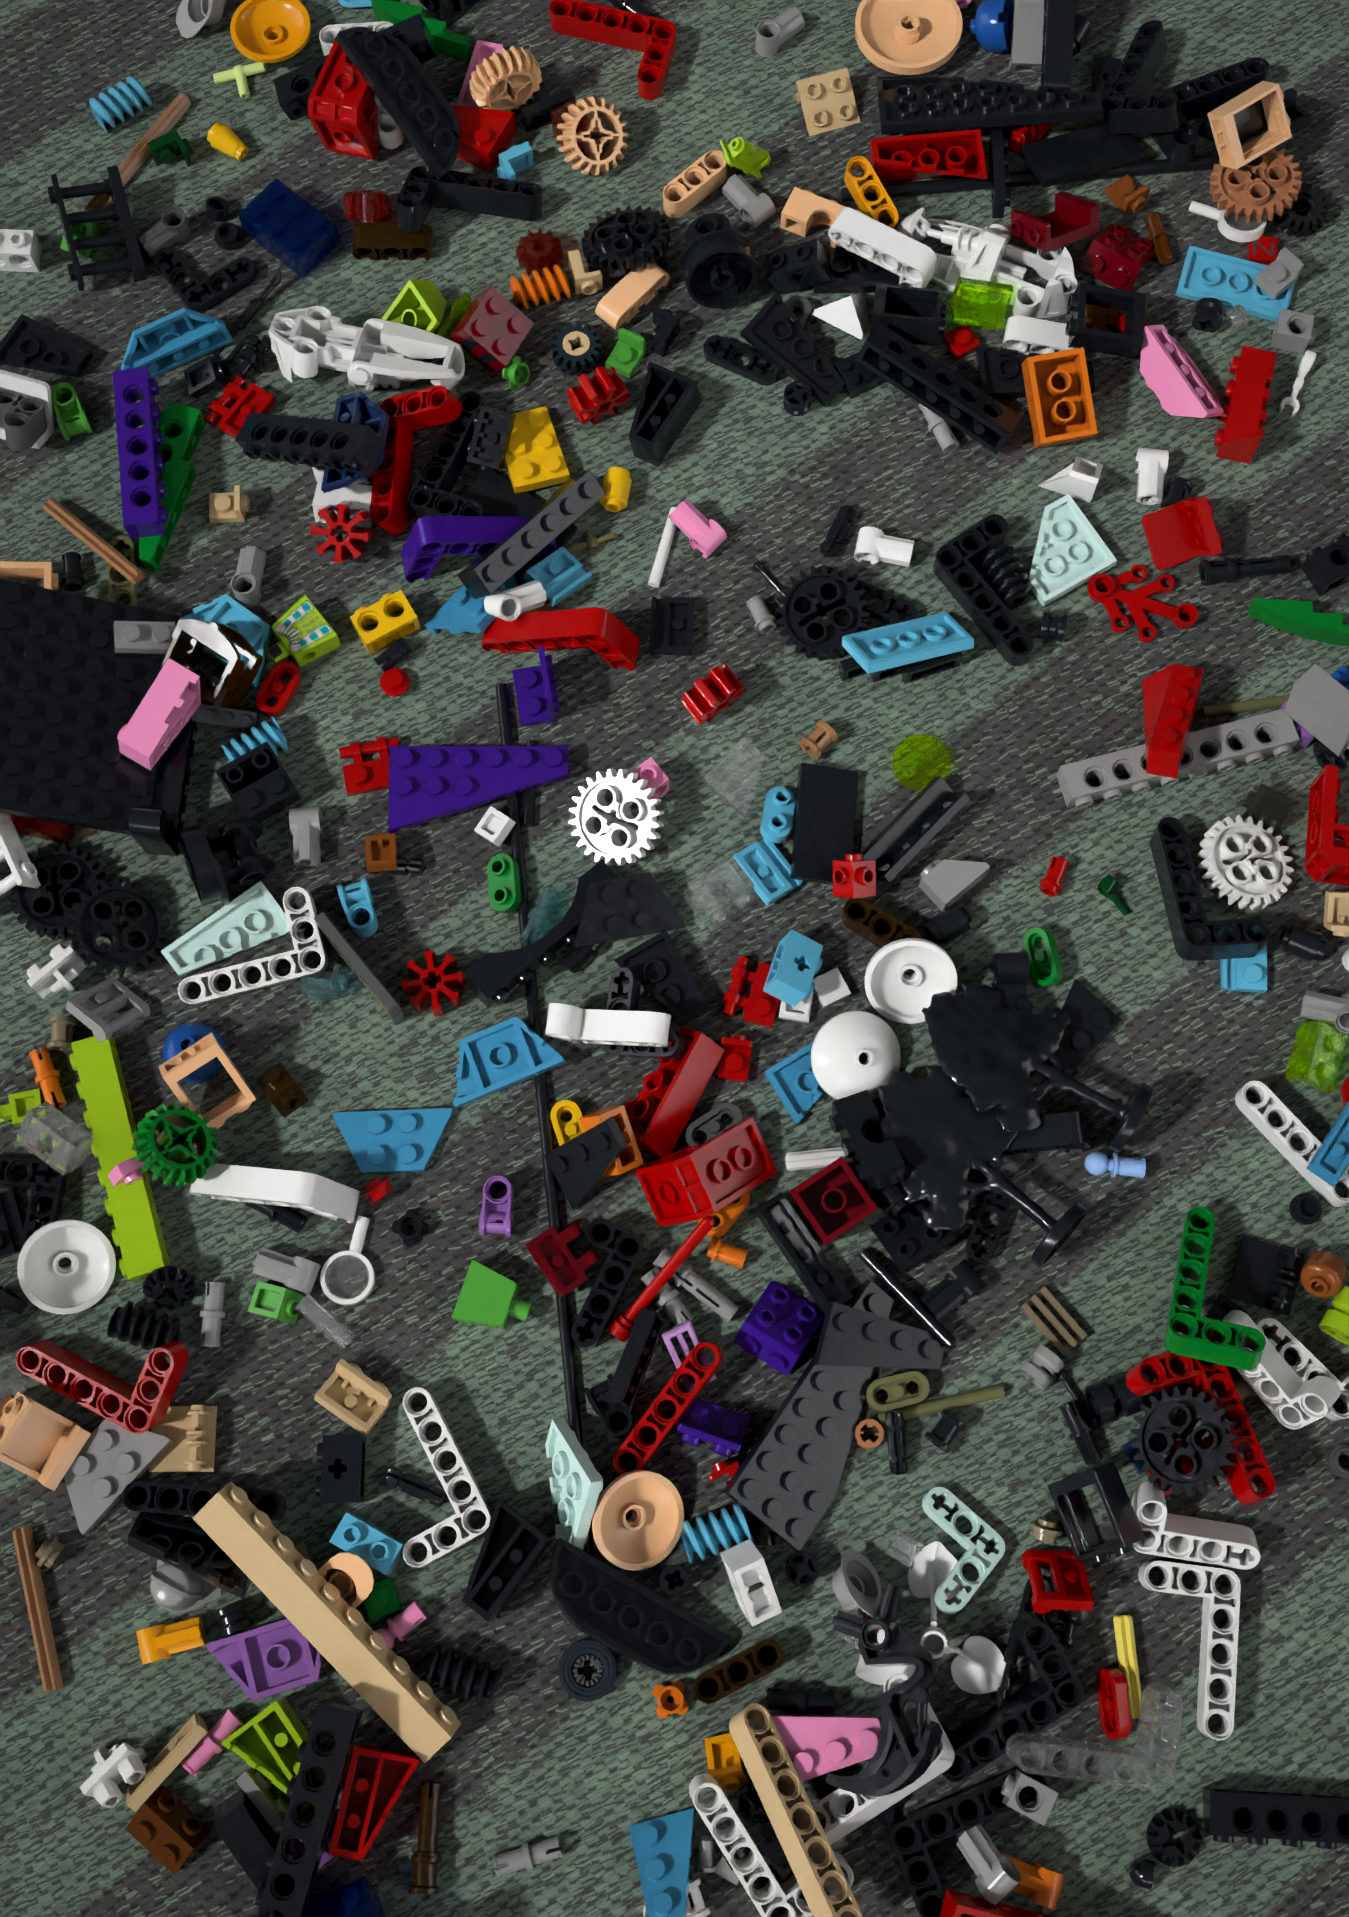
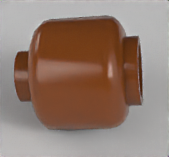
(1323, 1274)

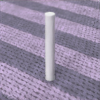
(663, 551)

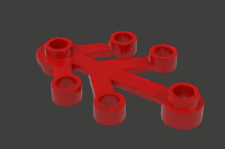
(1137, 601)

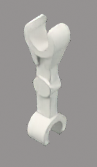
(1305, 366)

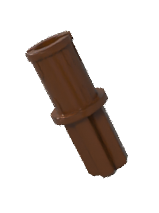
(1159, 238)

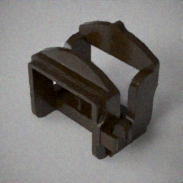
(193, 636)

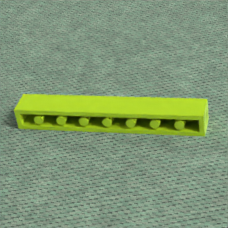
(113, 1125)

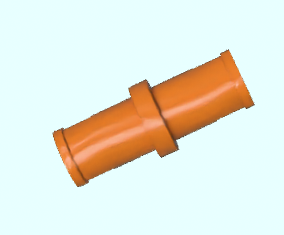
(47, 1077)

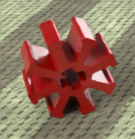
(598, 395)
(349, 525)
(712, 694)
(425, 977)

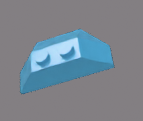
(174, 341)

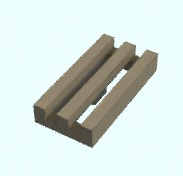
(1072, 1342)

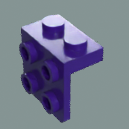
(779, 1327)

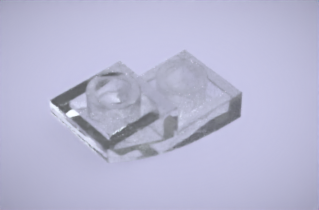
(11, 1377)

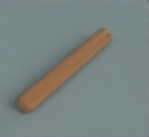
(93, 541)
(37, 1609)

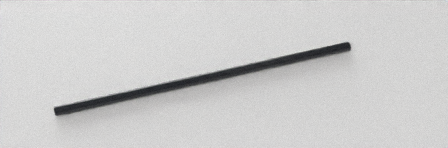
(1028, 178)

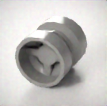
(1042, 1366)

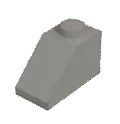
(951, 880)

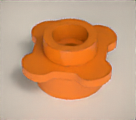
(677, 1706)

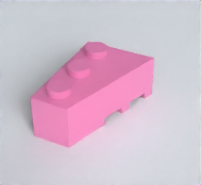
(161, 714)
(827, 1741)

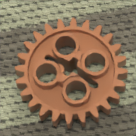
(1257, 187)

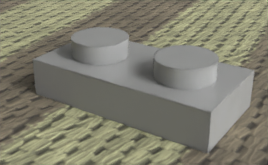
(142, 636)
(257, 1789)

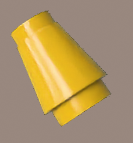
(226, 141)

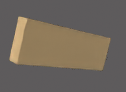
(166, 1761)

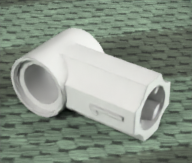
(1151, 473)
(876, 547)
(515, 600)

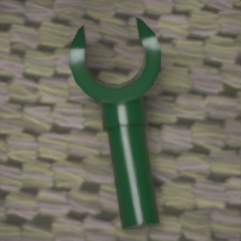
(1107, 887)

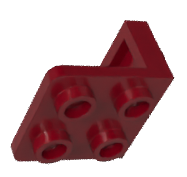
(1117, 257)

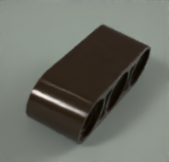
(386, 241)
(872, 917)
(725, 1683)

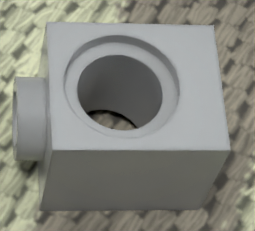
(1297, 322)
(1044, 1797)

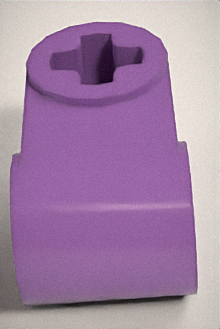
(497, 1209)

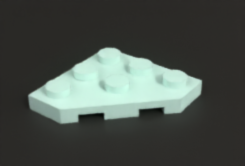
(1066, 552)
(574, 1484)

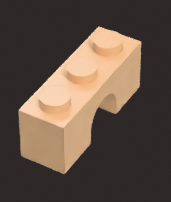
(807, 210)

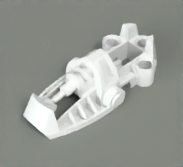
(990, 257)
(369, 354)

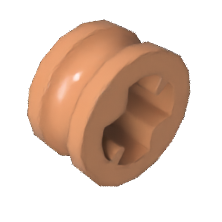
(868, 1444)

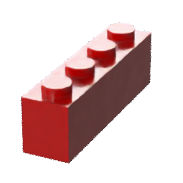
(929, 156)
(1246, 404)
(1169, 711)
(672, 1094)

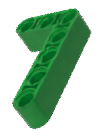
(1200, 1329)

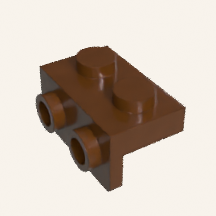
(168, 1829)

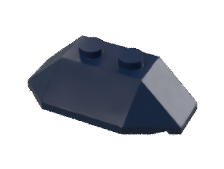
(360, 410)

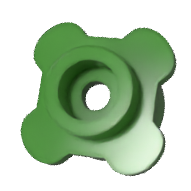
(516, 373)

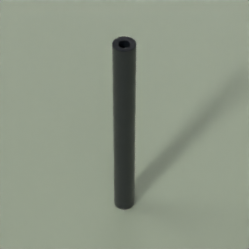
(907, 1298)

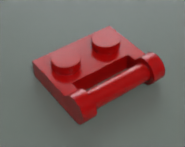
(1068, 1578)

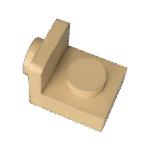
(583, 280)
(228, 506)

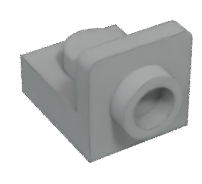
(1280, 273)

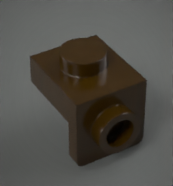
(282, 1090)

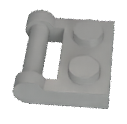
(103, 1000)

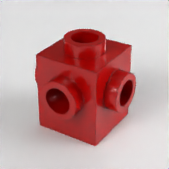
(854, 876)

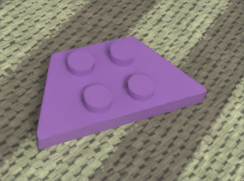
(268, 1659)

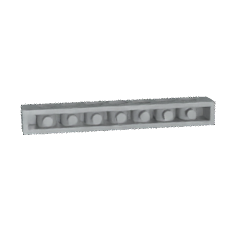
(1274, 726)

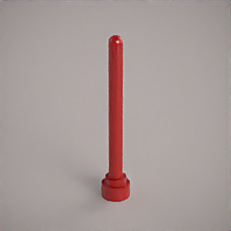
(622, 1325)

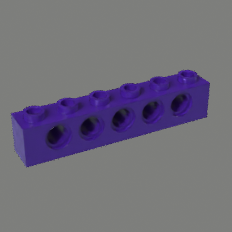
(130, 387)

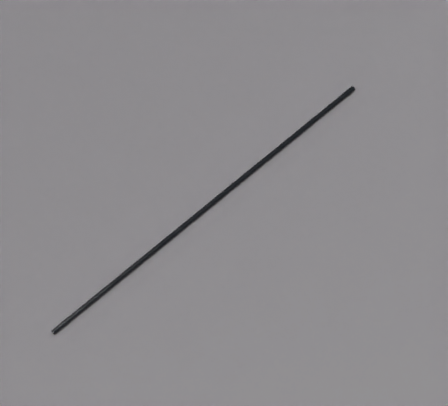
(542, 1099)

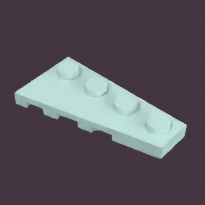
(233, 929)

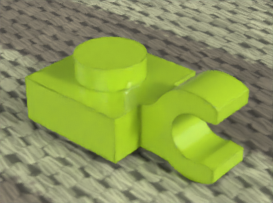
(19, 1105)

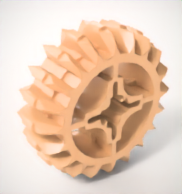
(505, 80)
(592, 109)

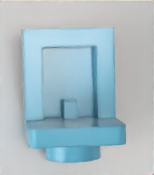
(515, 160)

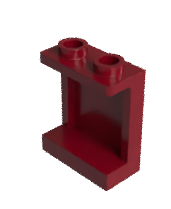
(1070, 222)

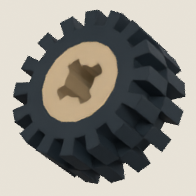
(581, 358)

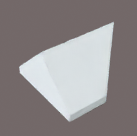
(848, 315)
(1076, 479)

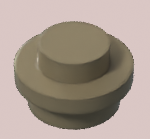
(1046, 1530)
(49, 1552)

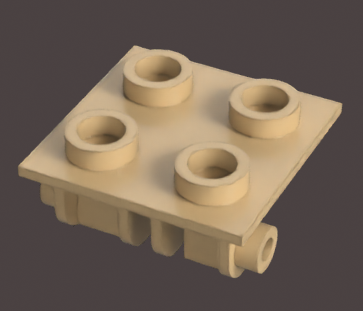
(827, 101)
(193, 1437)

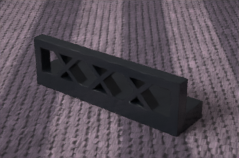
(910, 830)

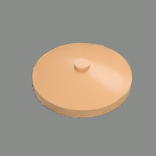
(908, 34)

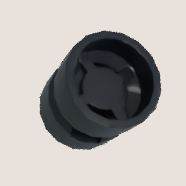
(1112, 1399)

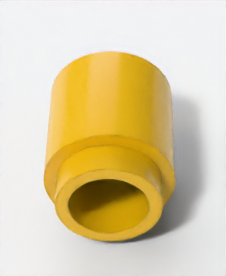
(617, 489)

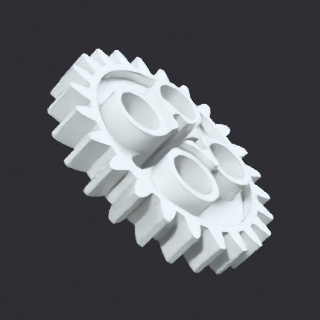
(625, 792)
(1252, 874)

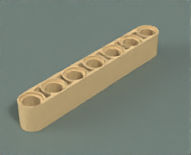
(793, 1803)

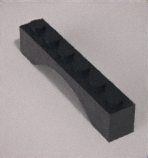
(513, 552)
(499, 972)

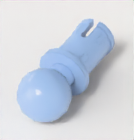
(1098, 1163)

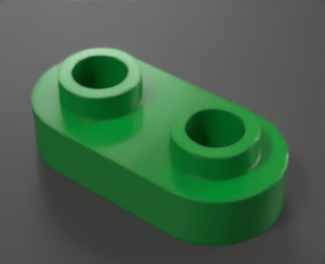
(504, 881)
(1043, 957)

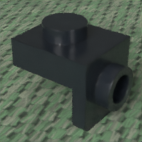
(1298, 117)

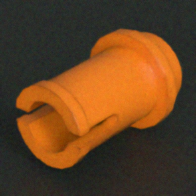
(726, 1253)

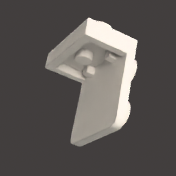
(33, 388)

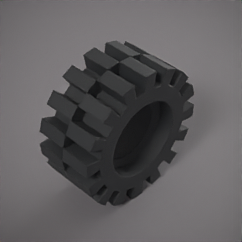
(1305, 224)

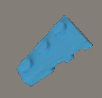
(795, 1083)
(663, 1862)

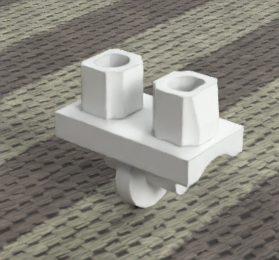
(57, 973)
(111, 1769)

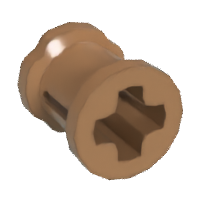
(822, 730)

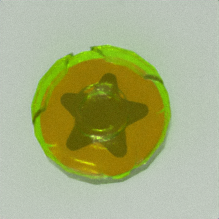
(917, 771)

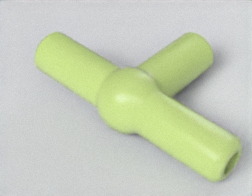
(239, 74)

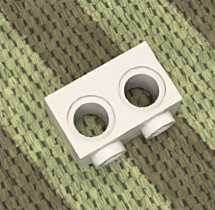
(19, 251)
(751, 1582)

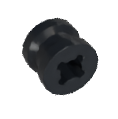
(1207, 315)
(800, 392)
(1052, 625)
(806, 1571)
(232, 1618)

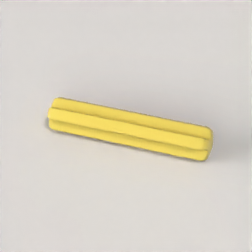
(1128, 1661)

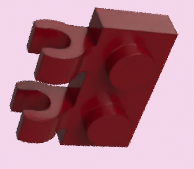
(558, 1262)

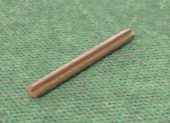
(141, 151)

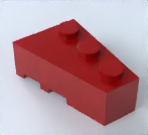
(483, 135)
(368, 1794)

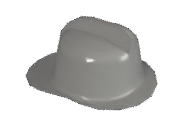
(198, 13)
(857, 1584)
(179, 1590)

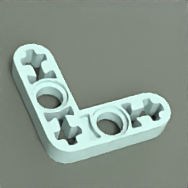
(974, 1551)

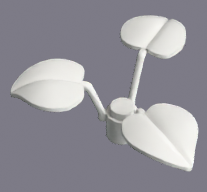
(979, 1662)

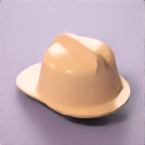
(350, 1576)

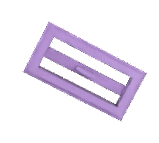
(677, 1331)

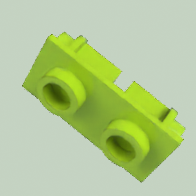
(745, 156)

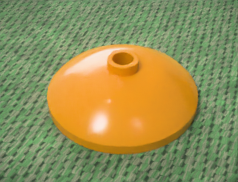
(261, 20)

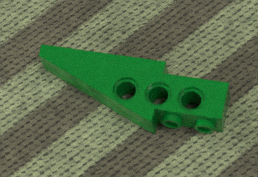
(178, 474)

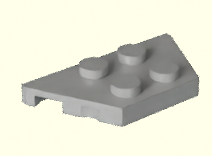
(106, 1466)

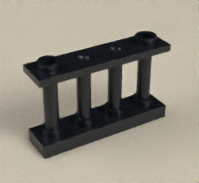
(117, 211)

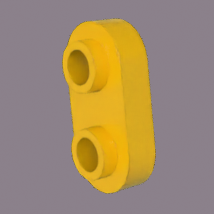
(566, 1130)

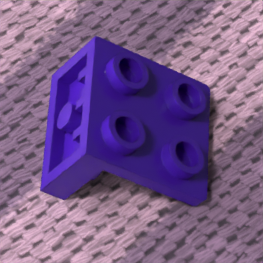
(536, 692)
(714, 1426)

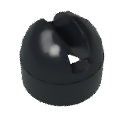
(213, 208)
(1142, 1873)

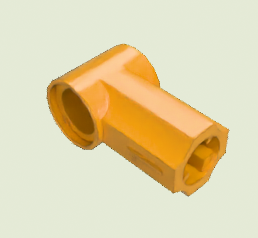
(162, 1641)

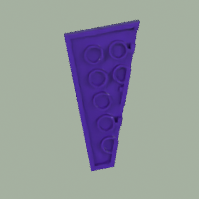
(456, 778)

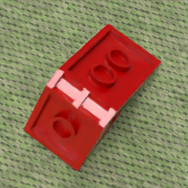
(344, 108)
(1324, 857)
(706, 1175)

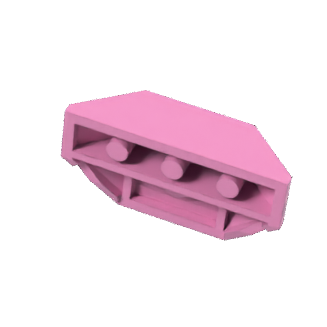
(1175, 376)

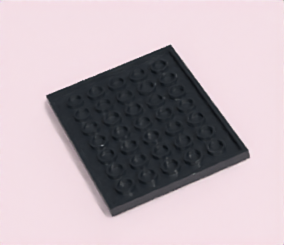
(65, 706)

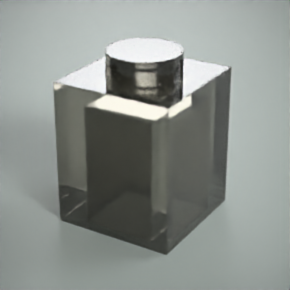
(1267, 806)

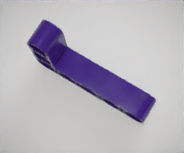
(455, 536)

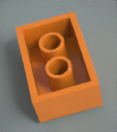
(1059, 397)

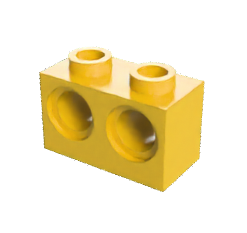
(388, 626)

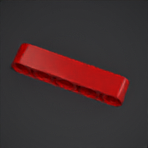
(655, 1418)

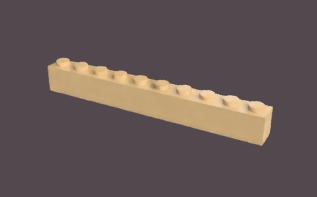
(328, 1621)

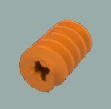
(539, 287)

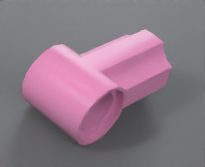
(702, 533)

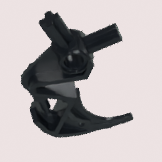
(897, 1649)

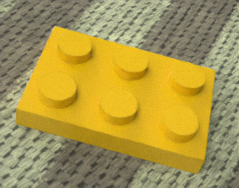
(534, 452)

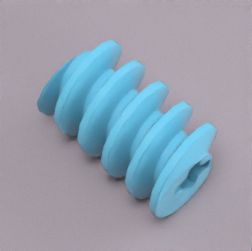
(119, 102)
(271, 734)
(714, 1532)

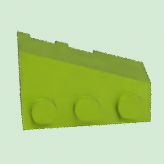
(272, 1745)

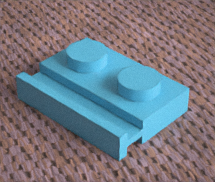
(558, 574)
(767, 870)
(1245, 973)

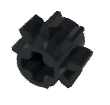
(751, 1805)

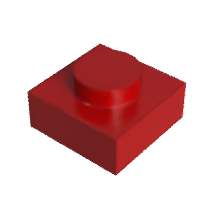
(961, 341)

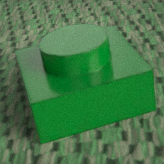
(382, 1599)

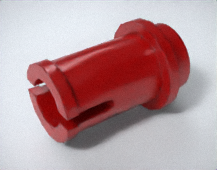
(1052, 883)

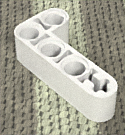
(884, 247)
(608, 1026)
(1306, 1362)
(1281, 1389)
(1231, 1546)

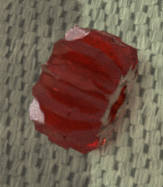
(366, 206)
(539, 251)

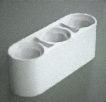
(1034, 335)

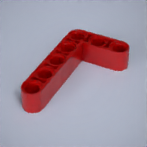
(621, 29)
(393, 477)
(566, 630)
(1202, 1378)
(106, 1385)

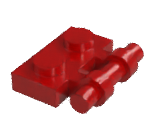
(249, 400)
(368, 775)
(760, 1006)

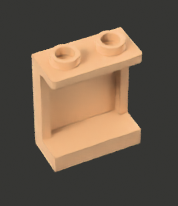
(39, 1440)

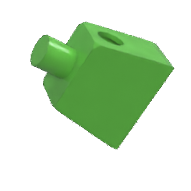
(489, 1299)

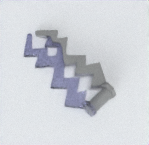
(767, 1849)

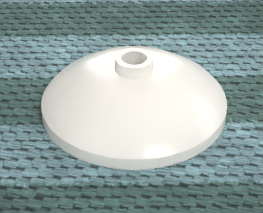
(902, 995)
(838, 1050)
(70, 1287)

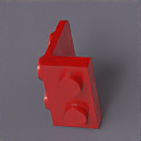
(1182, 532)

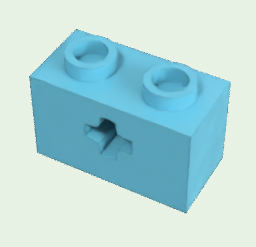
(793, 968)
(368, 1542)

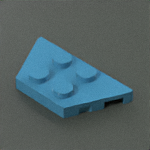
(464, 612)
(501, 1059)
(393, 1138)

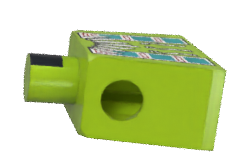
(302, 634)

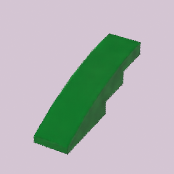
(444, 42)
(1299, 619)

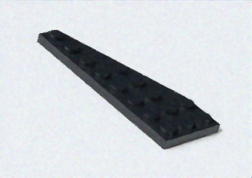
(932, 104)
(804, 1448)

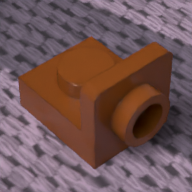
(1127, 195)
(381, 852)

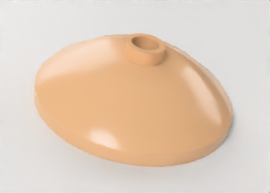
(654, 1521)

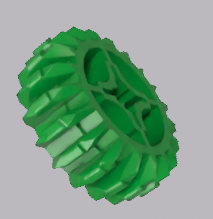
(189, 1164)

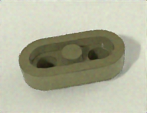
(896, 1391)

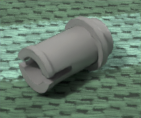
(764, 620)

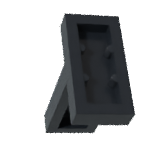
(541, 106)

